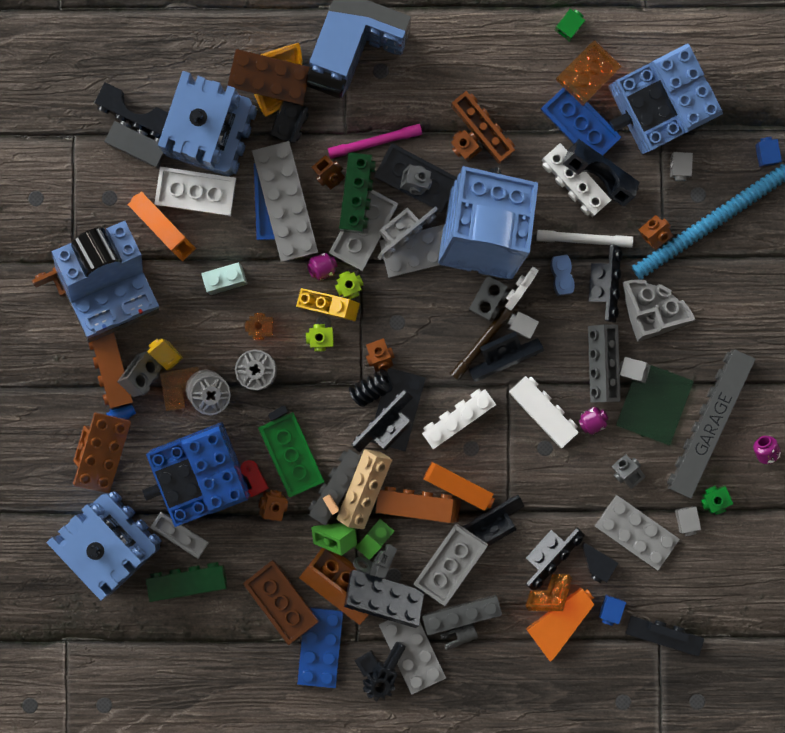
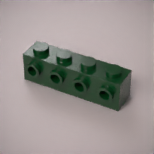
(356, 193)
(186, 583)

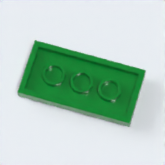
(291, 454)

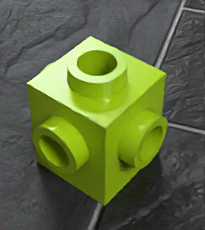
(352, 292)
(326, 342)

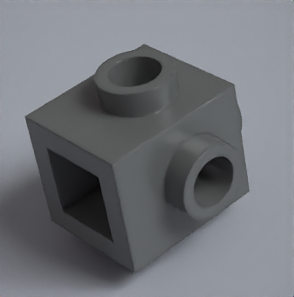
(416, 180)
(628, 471)

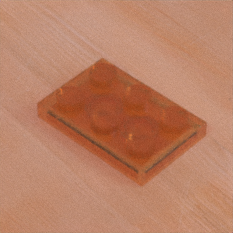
(588, 72)

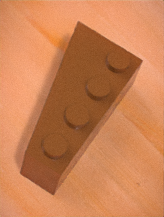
(418, 505)

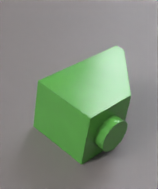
(334, 537)

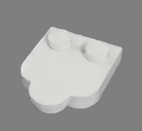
(522, 283)

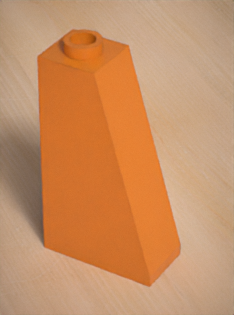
(161, 226)
(459, 486)
(556, 627)

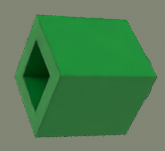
(570, 24)

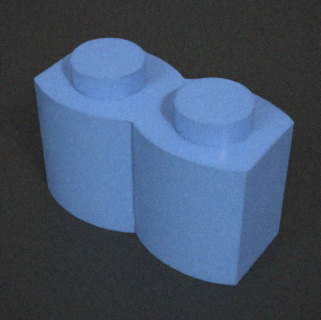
(561, 270)

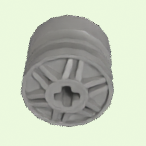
(259, 380)
(200, 384)

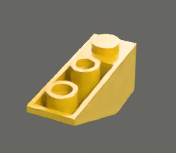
(328, 304)
(164, 353)

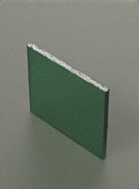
(655, 406)

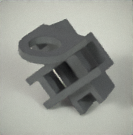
(380, 565)

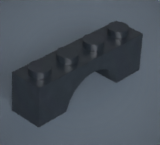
(112, 100)
(619, 184)

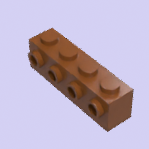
(486, 131)
(111, 370)

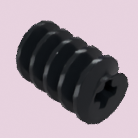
(372, 389)

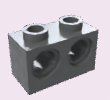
(484, 296)
(137, 372)

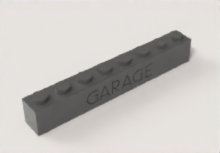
(711, 423)

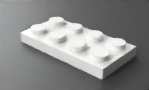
(195, 191)

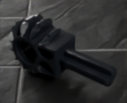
(384, 673)

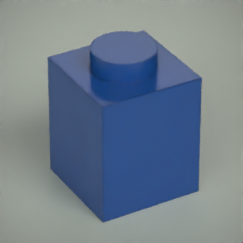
(768, 152)
(611, 610)

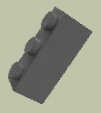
(135, 144)

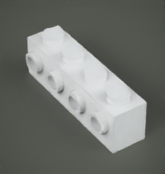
(580, 187)
(544, 413)
(458, 419)

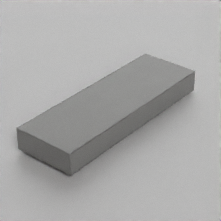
(179, 535)

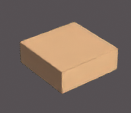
(331, 504)

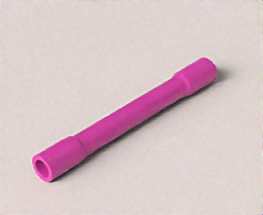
(405, 133)

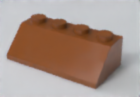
(330, 577)

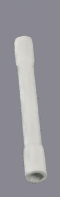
(552, 236)

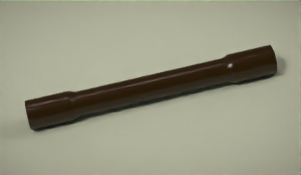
(464, 364)

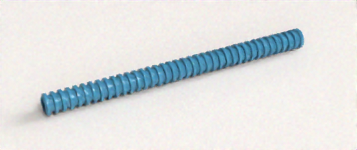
(711, 221)

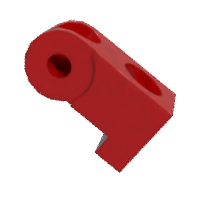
(255, 477)

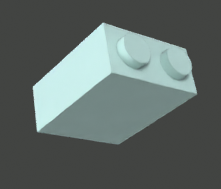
(224, 278)

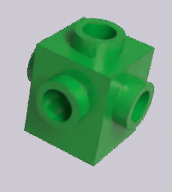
(723, 499)

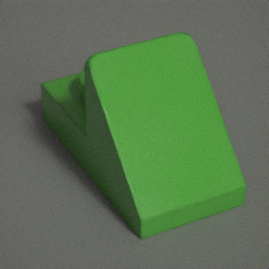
(374, 539)

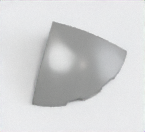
(654, 309)

